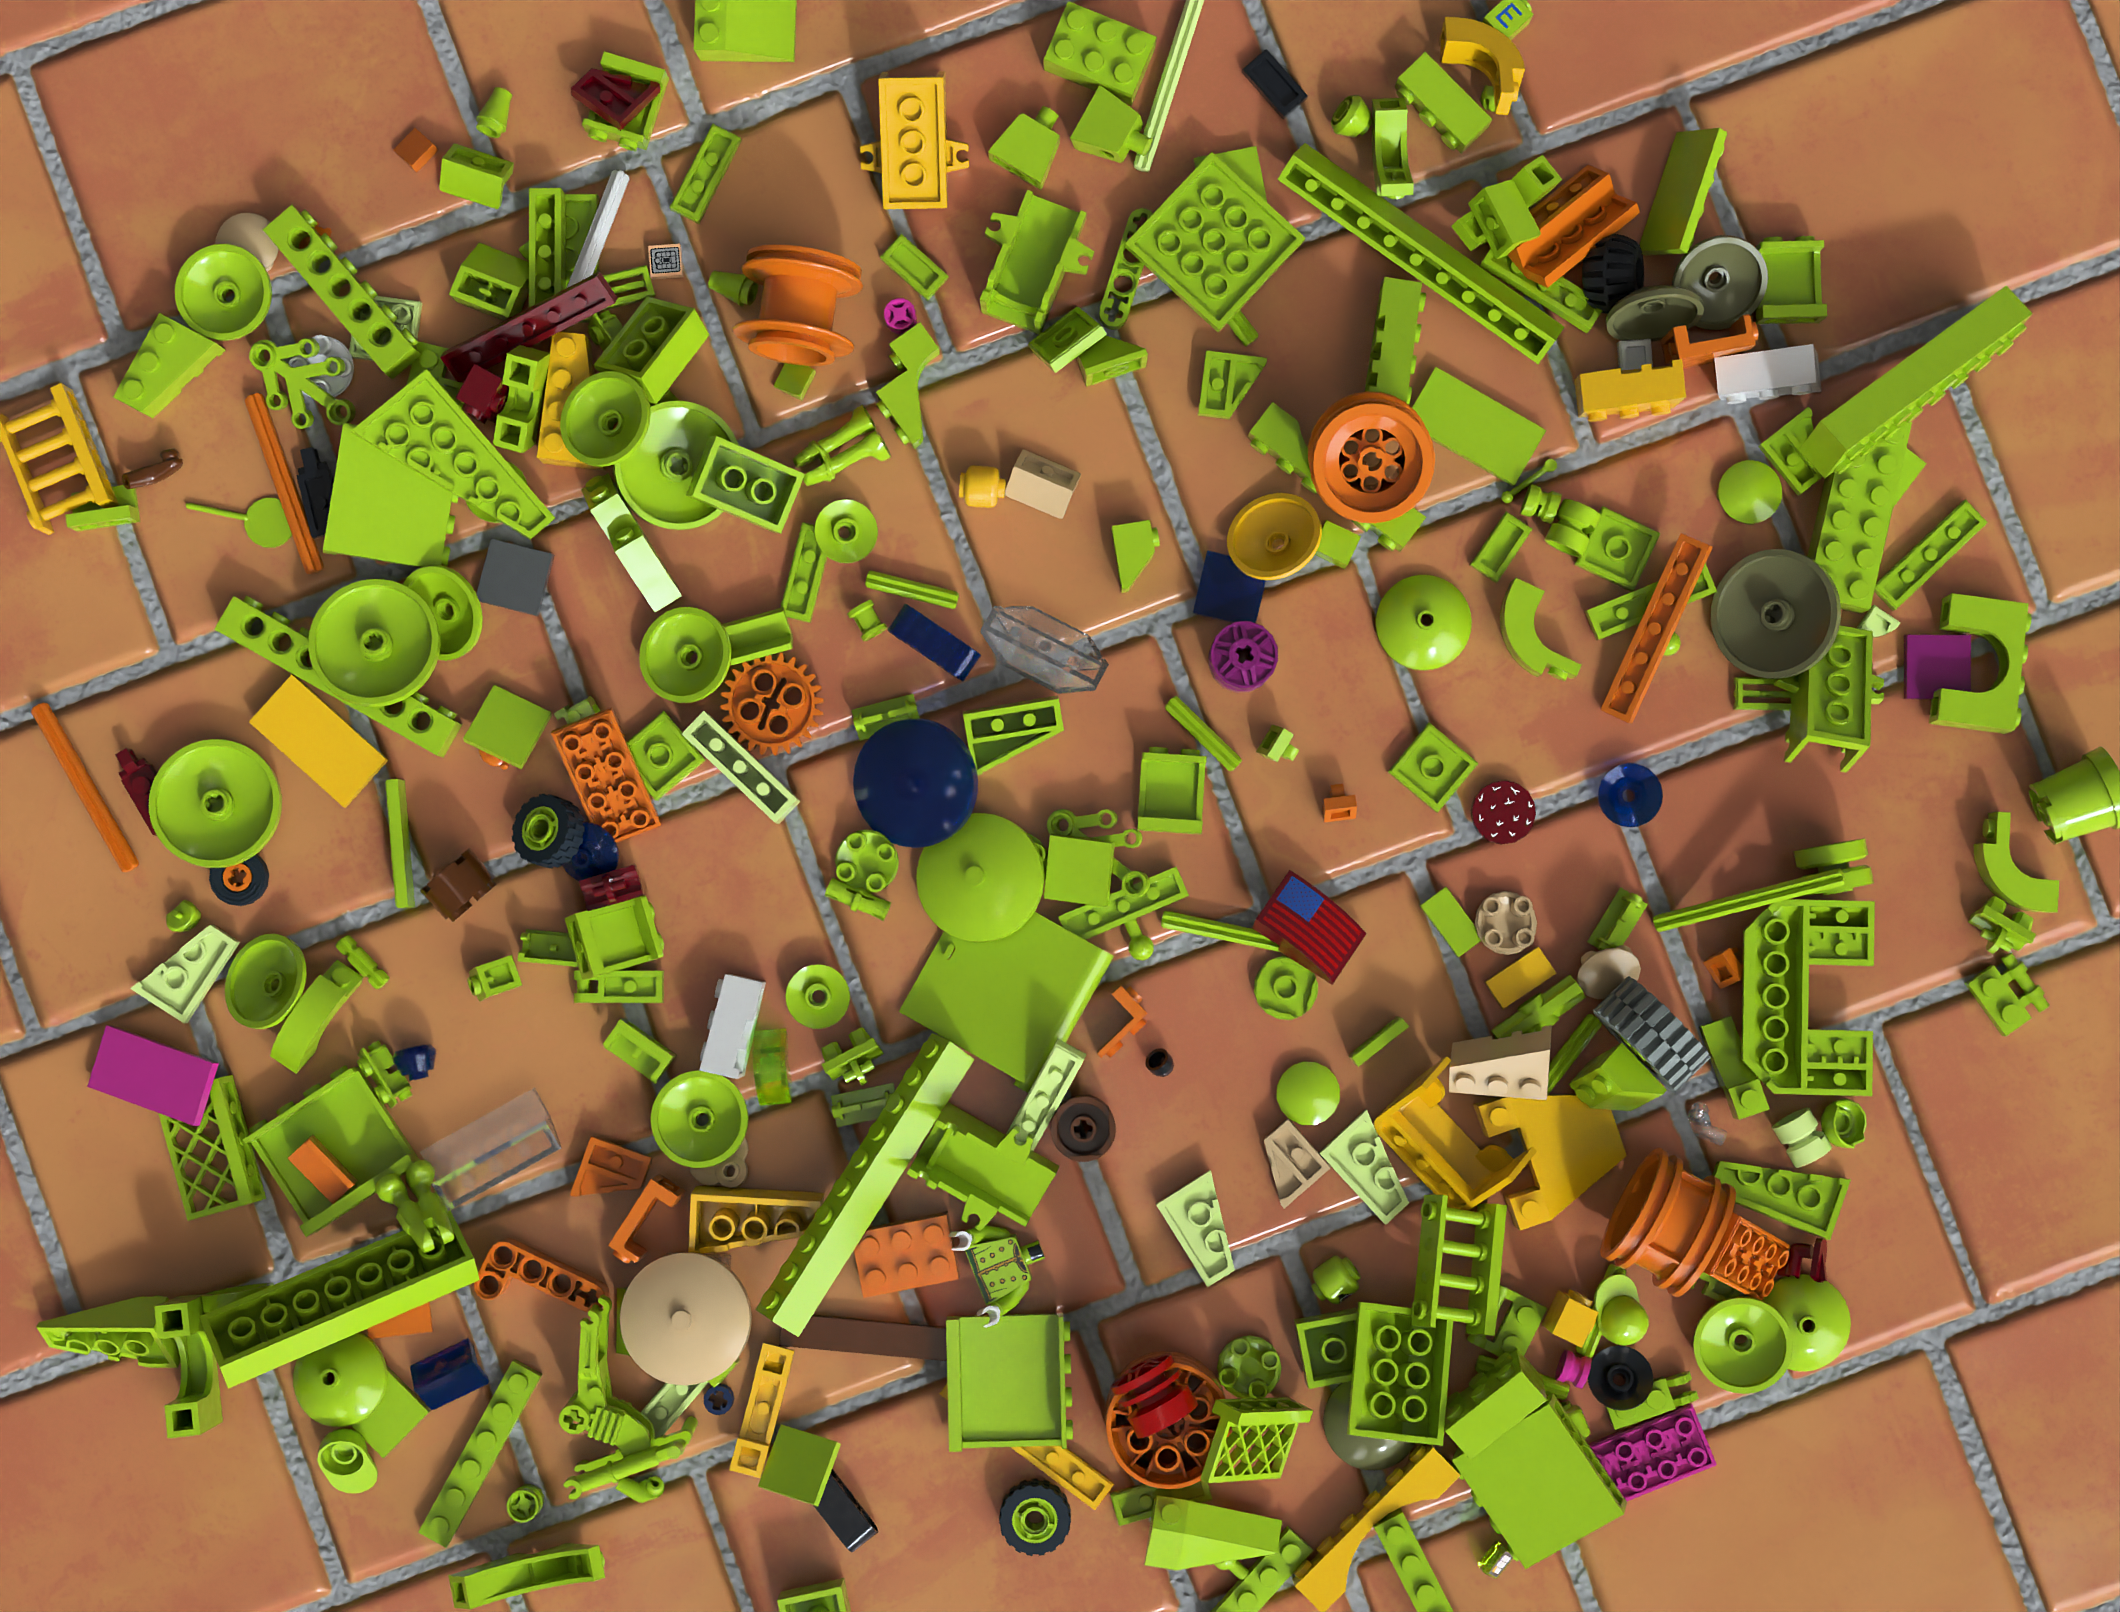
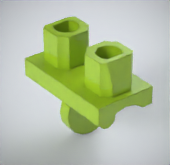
(2001, 930)
(853, 1062)

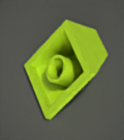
(1110, 359)

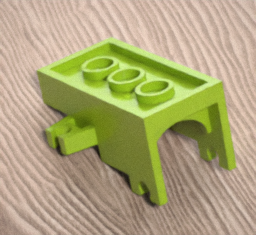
(1032, 261)
(1835, 698)
(983, 1167)

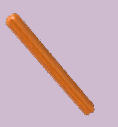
(284, 483)
(84, 787)

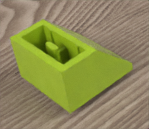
(492, 282)

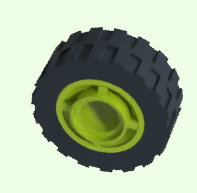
(548, 831)
(1035, 1537)

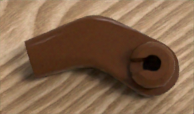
(153, 473)

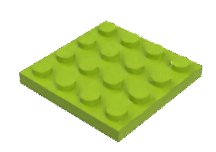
(1214, 242)

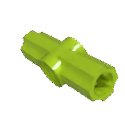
(1542, 1009)

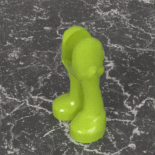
(871, 445)

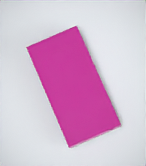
(153, 1075)
(1655, 1452)

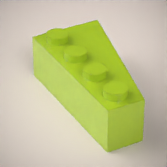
(1394, 338)

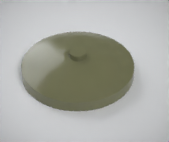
(1775, 614)

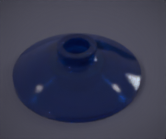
(1646, 795)
(600, 852)

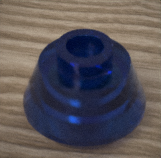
(415, 1061)

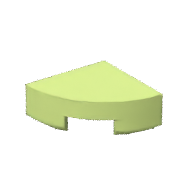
(1878, 622)

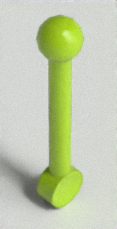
(1549, 466)

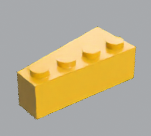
(568, 366)

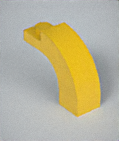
(1488, 50)

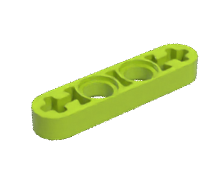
(1123, 268)

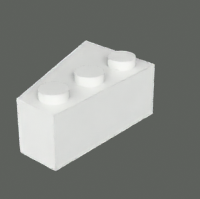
(732, 1026)

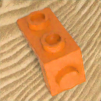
(1130, 1001)

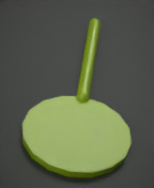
(263, 522)

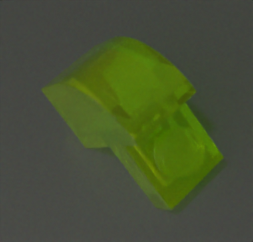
(772, 1067)

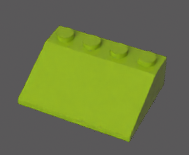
(745, 30)
(1399, 1376)

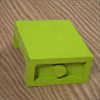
(640, 128)
(1793, 281)
(1171, 791)
(614, 937)

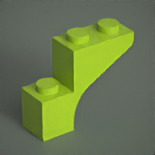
(901, 396)

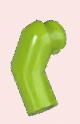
(641, 1491)

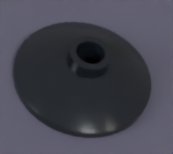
(1625, 1363)

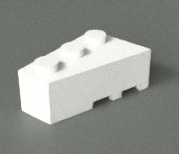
(1768, 374)

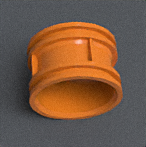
(1668, 1222)

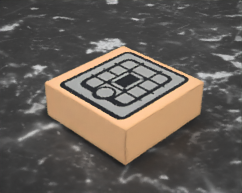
(665, 261)

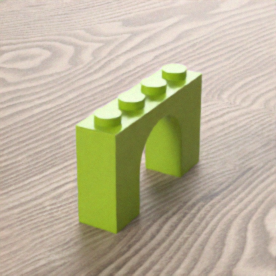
(2004, 627)
(199, 1397)

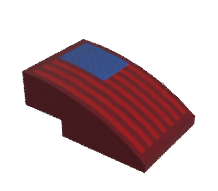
(1309, 927)

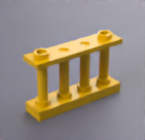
(86, 462)

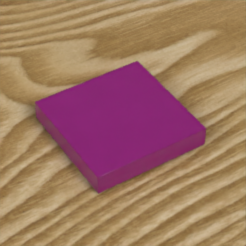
(1935, 664)

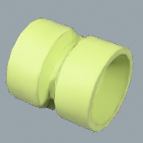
(1801, 1136)

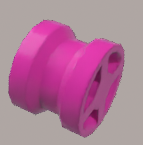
(899, 310)
(1573, 1369)

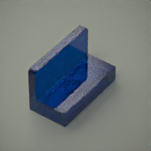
(448, 1375)

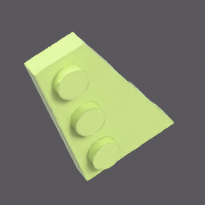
(188, 975)
(1365, 1167)
(1199, 1227)

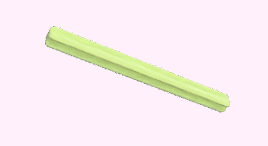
(1169, 80)

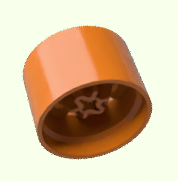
(1156, 1473)

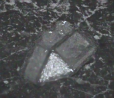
(1044, 649)

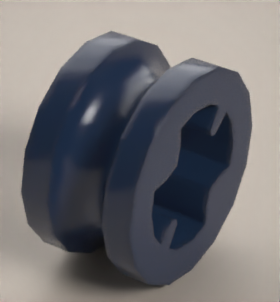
(709, 1403)

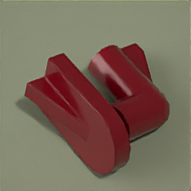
(1799, 1251)

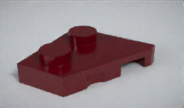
(614, 96)

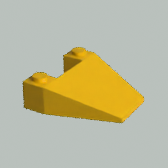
(1572, 1148)

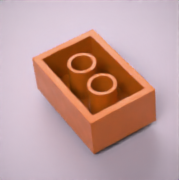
(906, 1255)

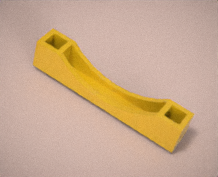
(1421, 1479)

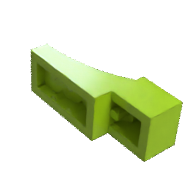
(1737, 1080)

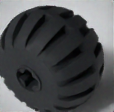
(1612, 271)

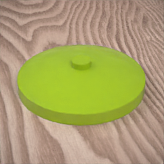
(662, 467)
(374, 642)
(215, 803)
(981, 879)

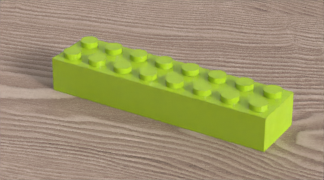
(1916, 382)
(334, 1302)

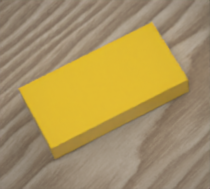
(1520, 977)

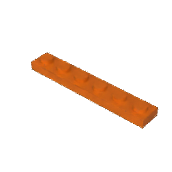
(1656, 628)

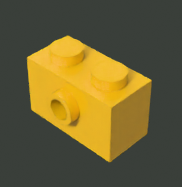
(1571, 1317)

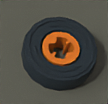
(254, 882)

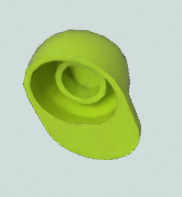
(1620, 1312)
(346, 1461)

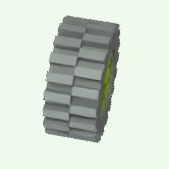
(1652, 1033)

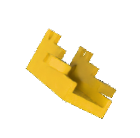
(913, 143)

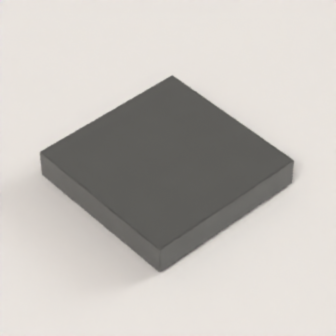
(514, 577)

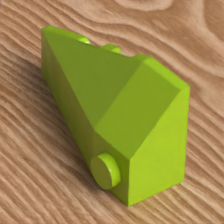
(115, 1330)
(1201, 1534)

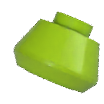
(1351, 117)

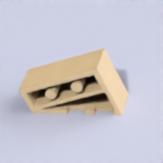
(1502, 1066)

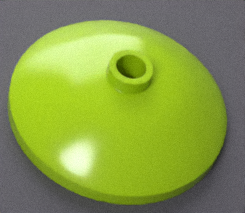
(203, 290)
(594, 410)
(445, 588)
(1405, 636)
(668, 651)
(265, 981)
(676, 1116)
(1828, 1312)
(1747, 1365)
(357, 1386)

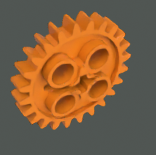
(745, 691)

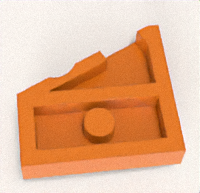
(610, 1169)

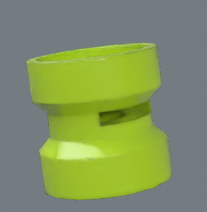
(1540, 504)
(522, 1508)

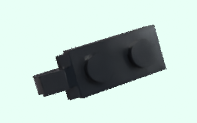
(316, 490)

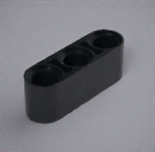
(845, 1514)

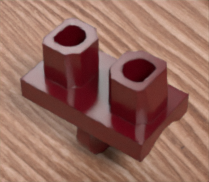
(611, 887)

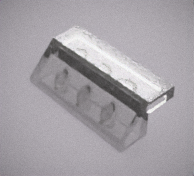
(492, 1149)

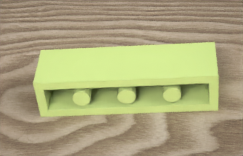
(741, 767)

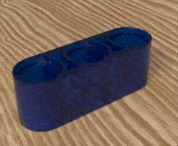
(934, 642)

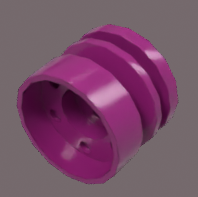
(1223, 656)

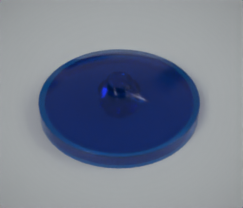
(915, 782)

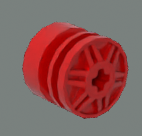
(1152, 1392)

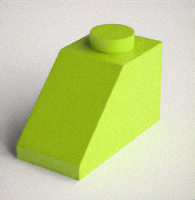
(1133, 550)

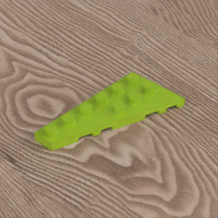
(442, 443)

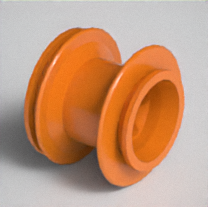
(798, 304)
(1350, 420)

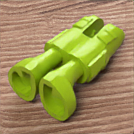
(418, 1216)

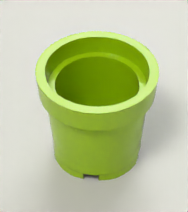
(2079, 797)

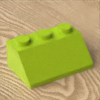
(655, 345)

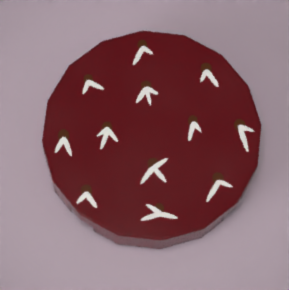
(1503, 812)

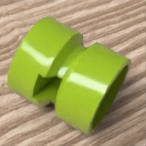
(1572, 528)

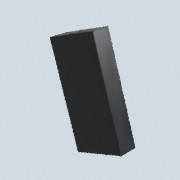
(1274, 84)

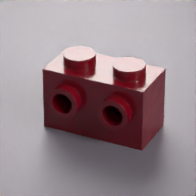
(483, 395)

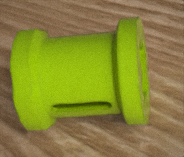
(867, 620)

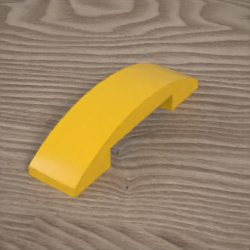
(762, 1410)

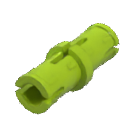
(858, 899)

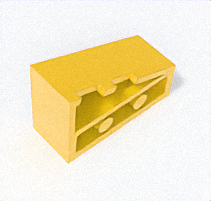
(1630, 391)

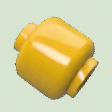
(981, 486)

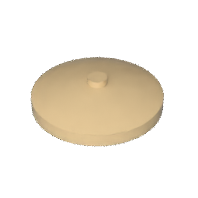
(685, 1318)

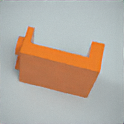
(1677, 346)
(657, 1189)

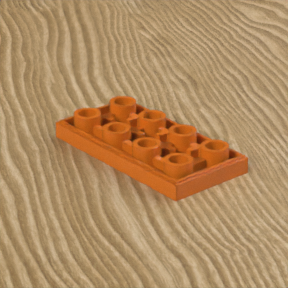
(606, 775)
(1748, 1258)

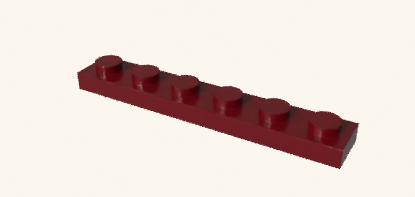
(530, 326)

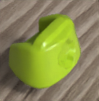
(183, 917)

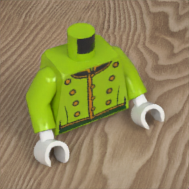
(998, 1267)

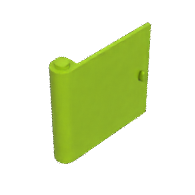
(1008, 994)

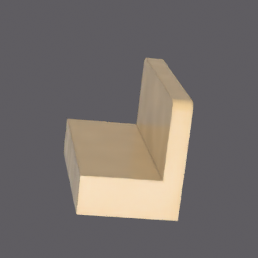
(1042, 484)

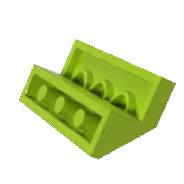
(556, 238)

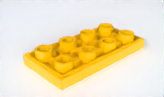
(318, 741)

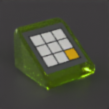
(1495, 1559)

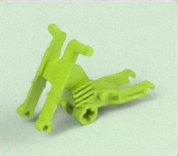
(610, 1418)

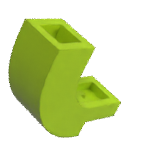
(1390, 148)
(1533, 183)
(1520, 635)
(2003, 876)
(312, 1014)

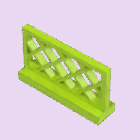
(239, 1155)
(1258, 1416)

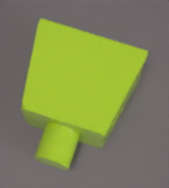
(1110, 129)
(1028, 147)

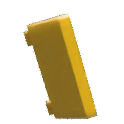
(1440, 1149)

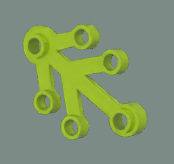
(298, 380)
(1118, 869)

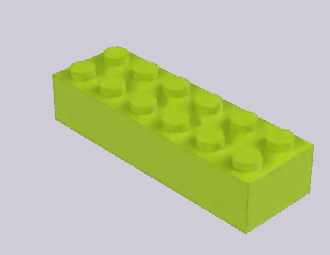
(1856, 520)

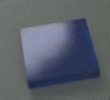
(1227, 592)

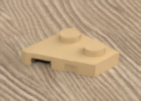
(1293, 1162)

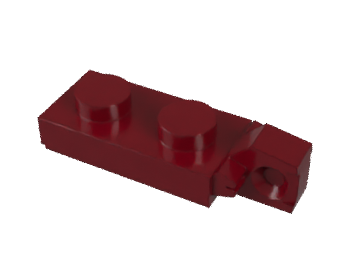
(137, 780)

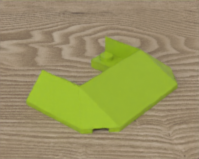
(1776, 997)

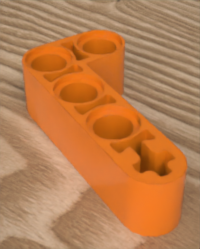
(545, 1282)

